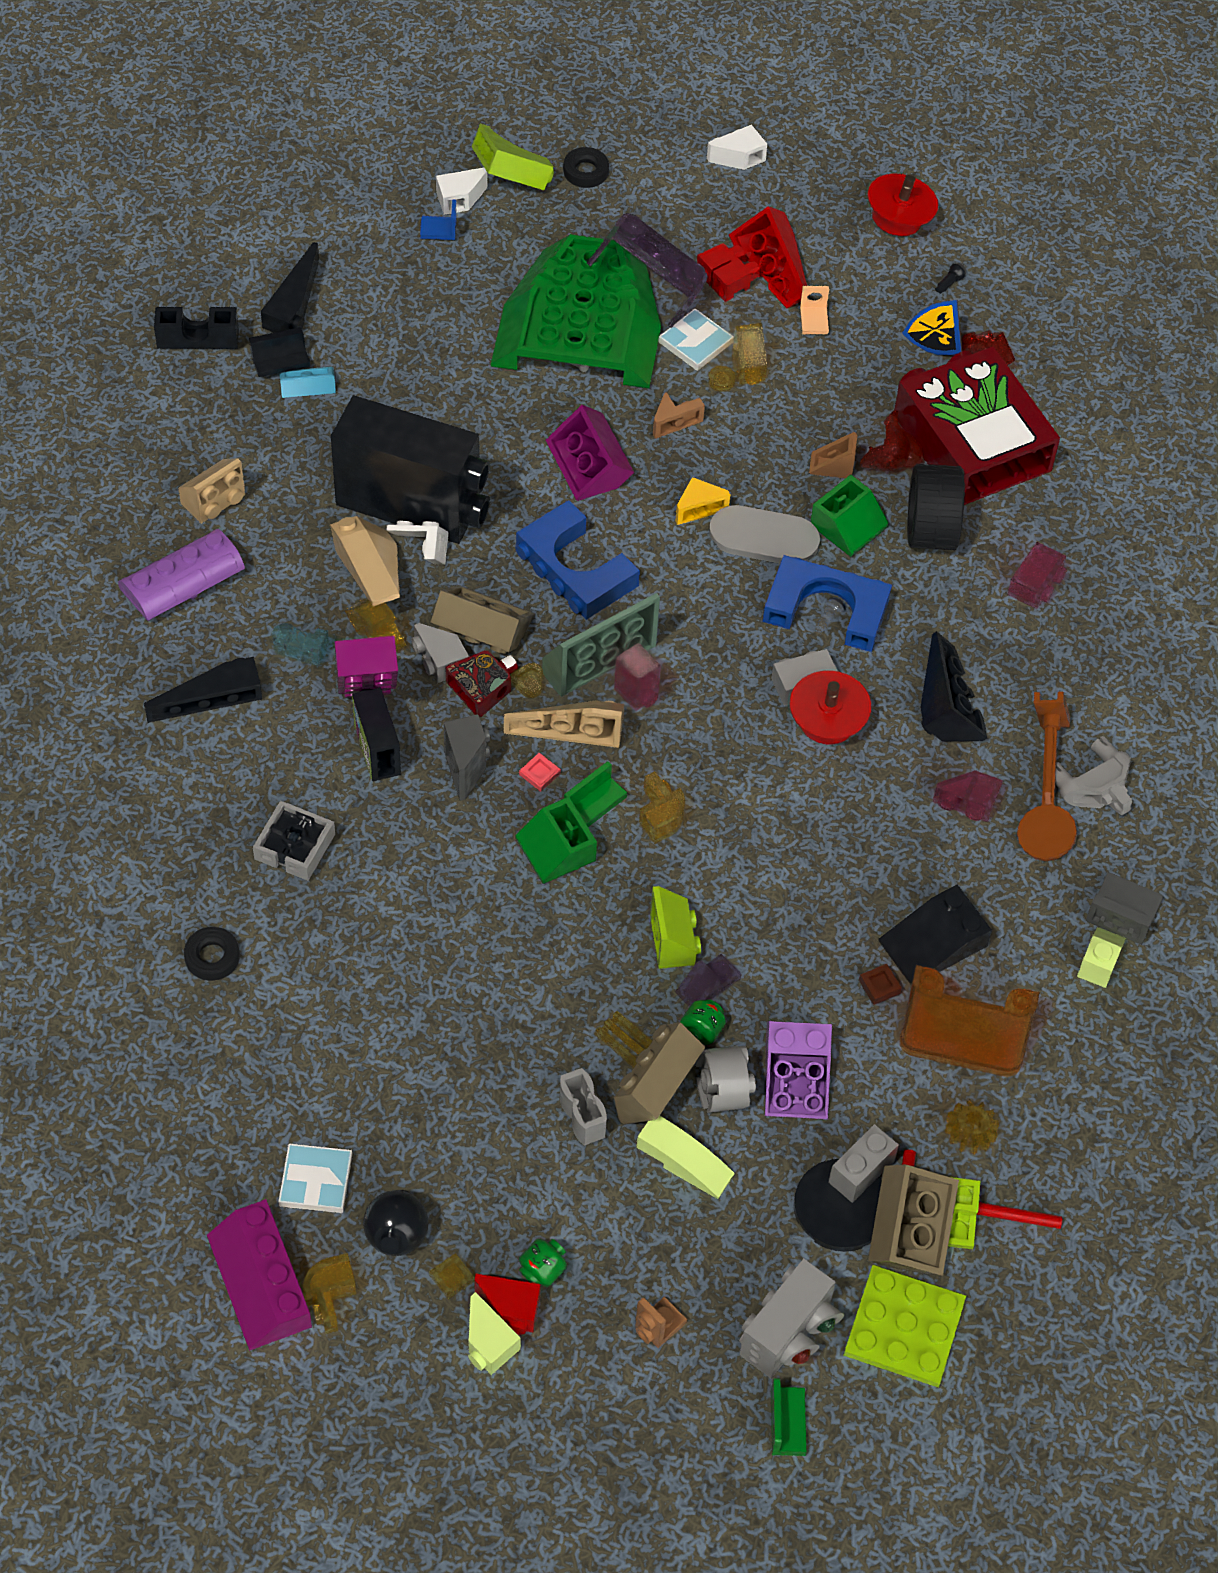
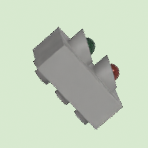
(787, 1316)

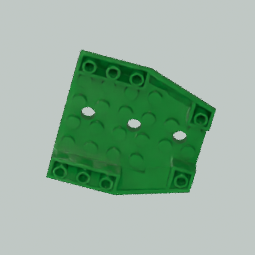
(615, 326)

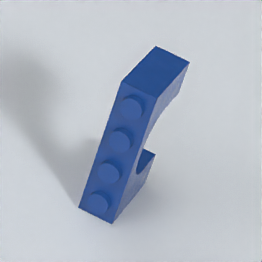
(802, 578)
(584, 590)

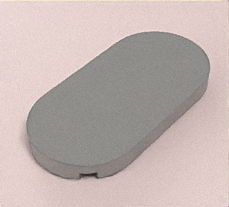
(763, 534)

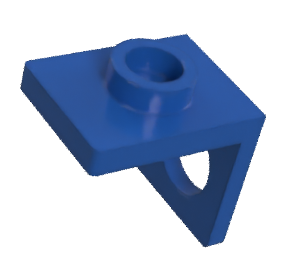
(439, 227)

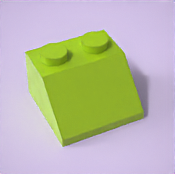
(673, 929)

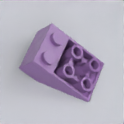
(797, 1069)

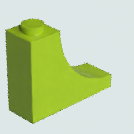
(510, 161)

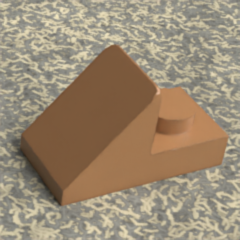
(674, 418)

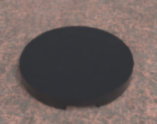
(830, 1216)

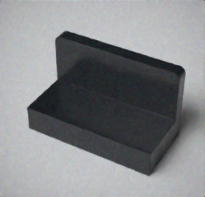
(279, 352)

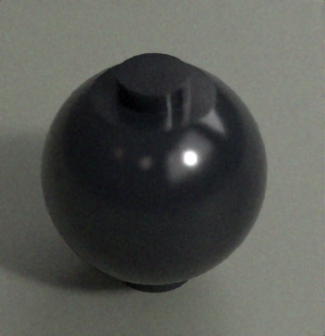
(395, 1223)

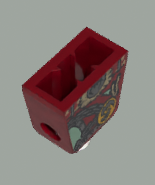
(481, 680)

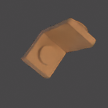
(658, 1322)

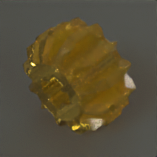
(968, 1136)

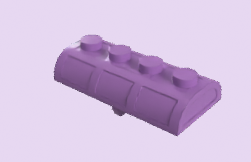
(182, 574)

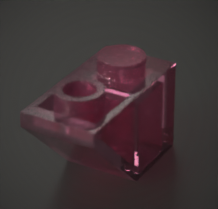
(969, 794)

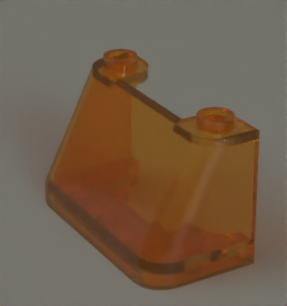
(964, 1029)

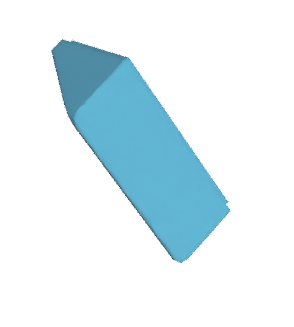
(307, 382)

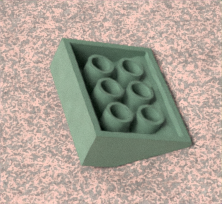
(596, 649)

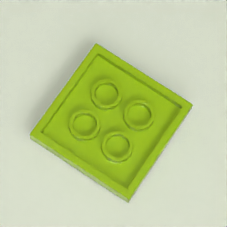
(905, 1326)

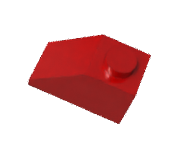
(511, 1299)

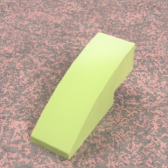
(684, 1156)

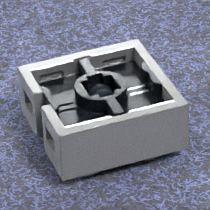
(294, 840)

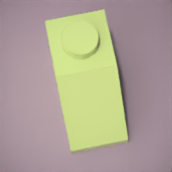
(1101, 957)
(489, 1337)

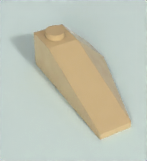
(369, 557)
(579, 722)

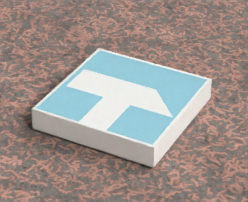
(696, 339)
(315, 1178)

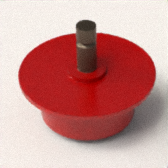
(901, 203)
(830, 706)

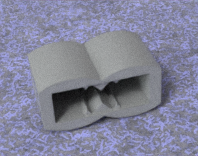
(583, 1106)

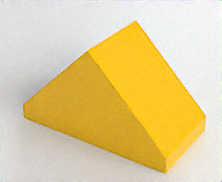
(700, 501)

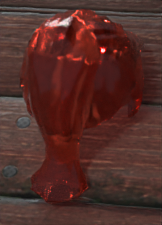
(898, 450)

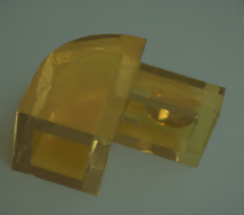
(374, 621)
(666, 810)
(326, 1282)

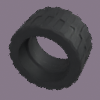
(935, 507)

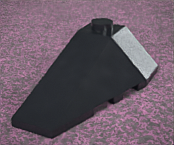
(946, 697)

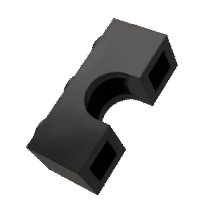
(178, 332)

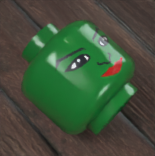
(704, 1020)
(543, 1262)

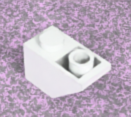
(738, 149)
(462, 186)

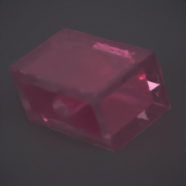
(1037, 575)
(637, 677)

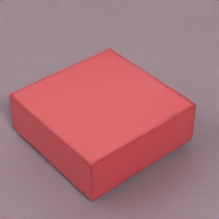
(539, 772)

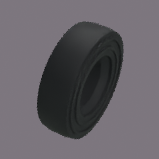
(586, 179)
(211, 936)

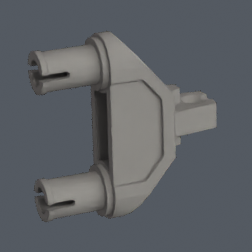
(1101, 784)

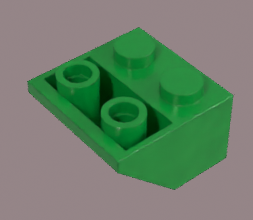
(849, 515)
(557, 841)

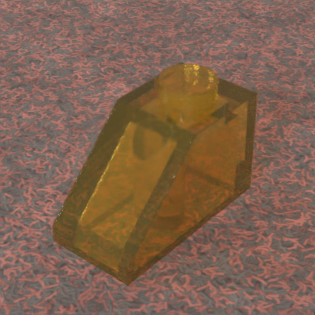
(749, 354)

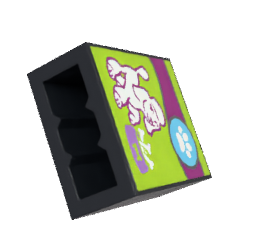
(376, 734)

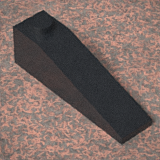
(289, 302)
(220, 687)

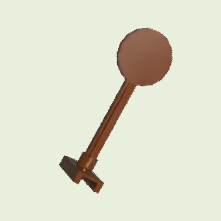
(1048, 829)

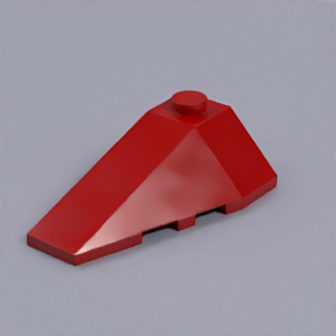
(773, 246)

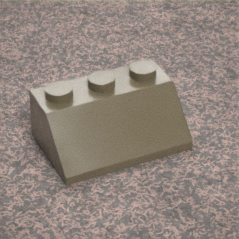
(481, 618)
(657, 1074)
(913, 1220)

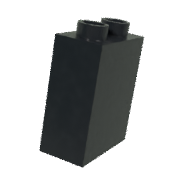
(408, 468)

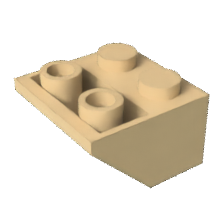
(213, 490)

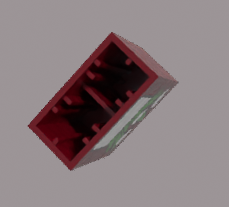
(977, 419)

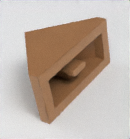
(835, 458)

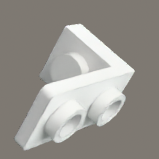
(436, 540)

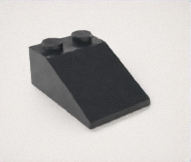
(937, 934)

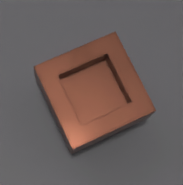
(880, 984)

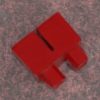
(727, 271)

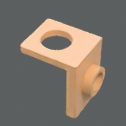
(814, 312)

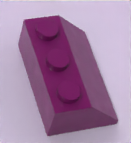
(589, 454)

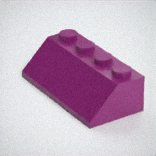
(259, 1276)

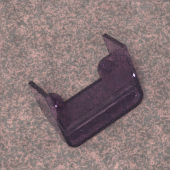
(659, 256)

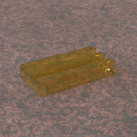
(610, 1024)

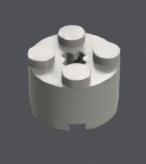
(724, 1079)

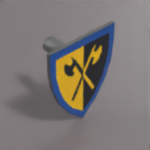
(936, 329)

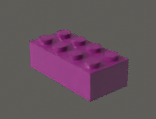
(366, 665)

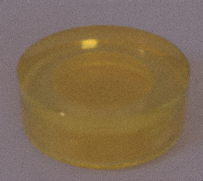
(721, 378)

